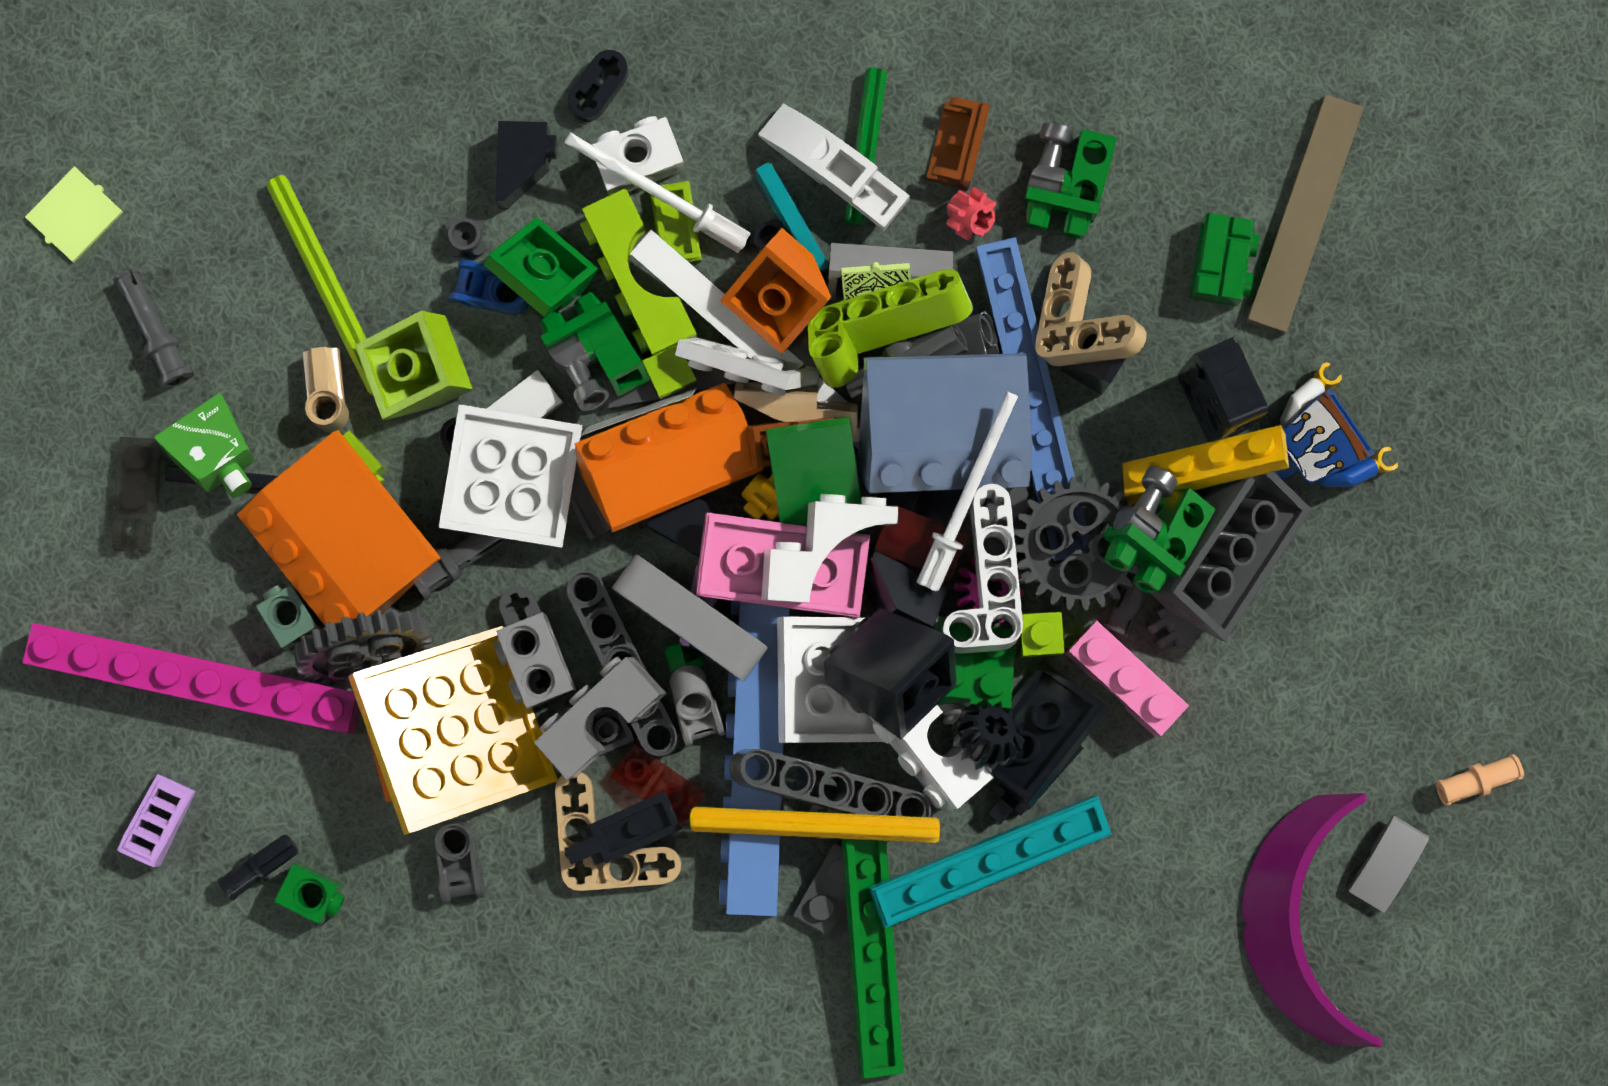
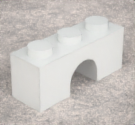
(947, 778)

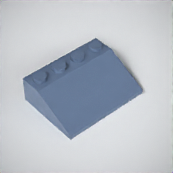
(931, 417)

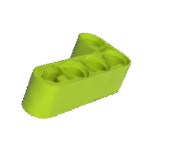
(882, 319)

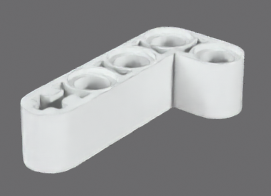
(988, 568)

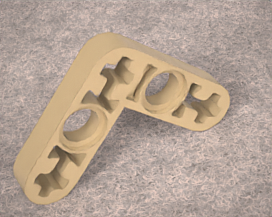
(1070, 282)
(601, 875)

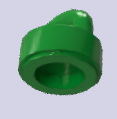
(677, 659)

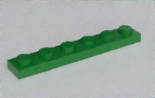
(871, 962)

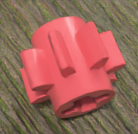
(970, 213)

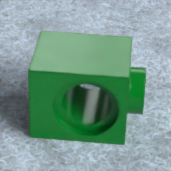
(292, 893)

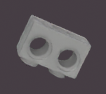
(544, 656)

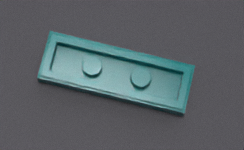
(788, 213)

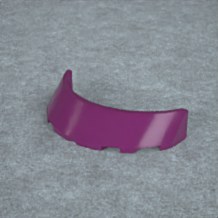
(1273, 920)

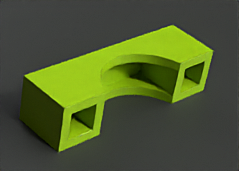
(616, 229)

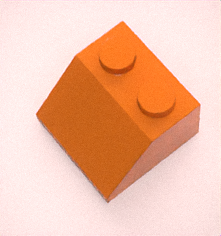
(779, 291)

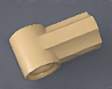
(325, 385)

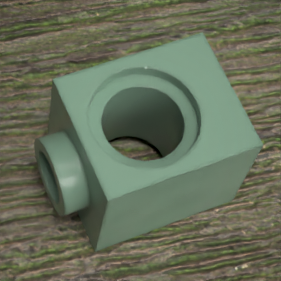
(303, 624)

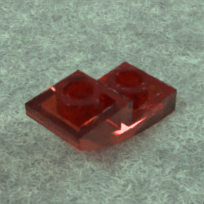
(649, 776)

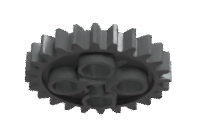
(1057, 514)
(360, 644)

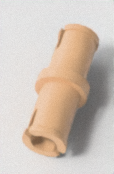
(1480, 779)

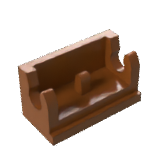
(958, 142)

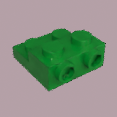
(541, 267)
(980, 673)

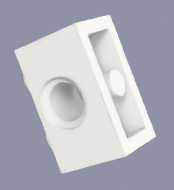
(652, 135)

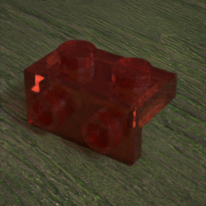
(912, 540)

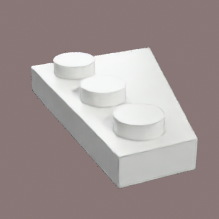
(767, 370)

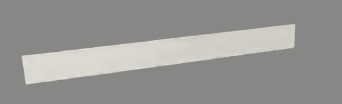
(705, 299)

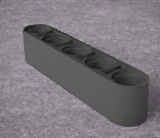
(618, 643)
(811, 785)

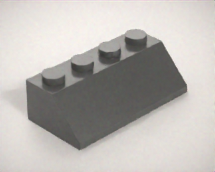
(1235, 552)

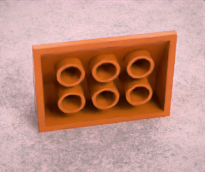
(338, 533)

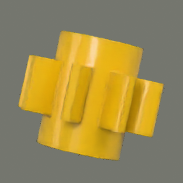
(761, 498)

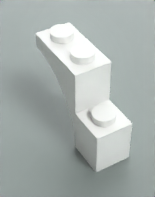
(791, 572)

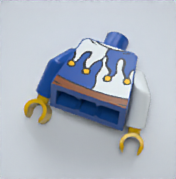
(1324, 438)

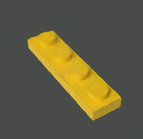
(1213, 462)

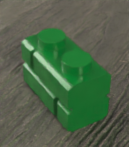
(1223, 259)

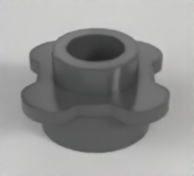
(457, 227)

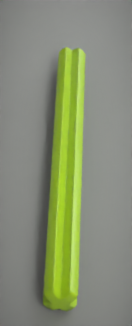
(318, 268)

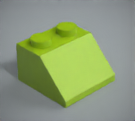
(413, 365)

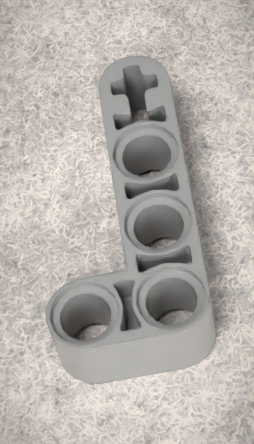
(689, 617)

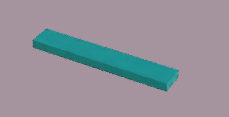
(989, 861)

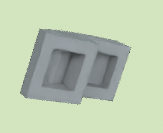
(1388, 864)

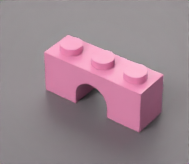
(1127, 678)

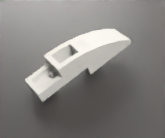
(835, 165)

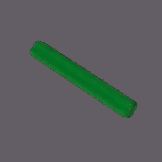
(868, 127)

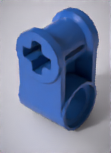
(482, 290)

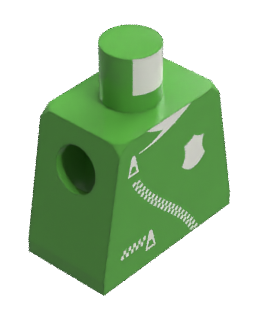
(209, 447)

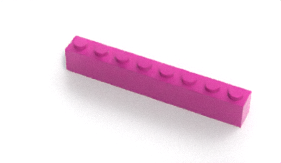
(192, 678)

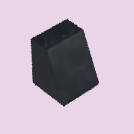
(893, 670)

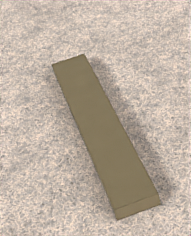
(1304, 214)

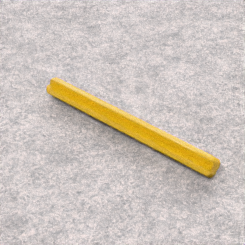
(815, 824)

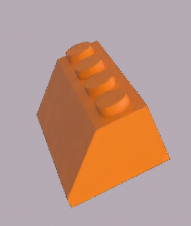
(666, 457)

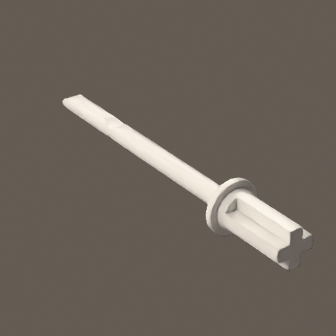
(706, 220)
(944, 545)

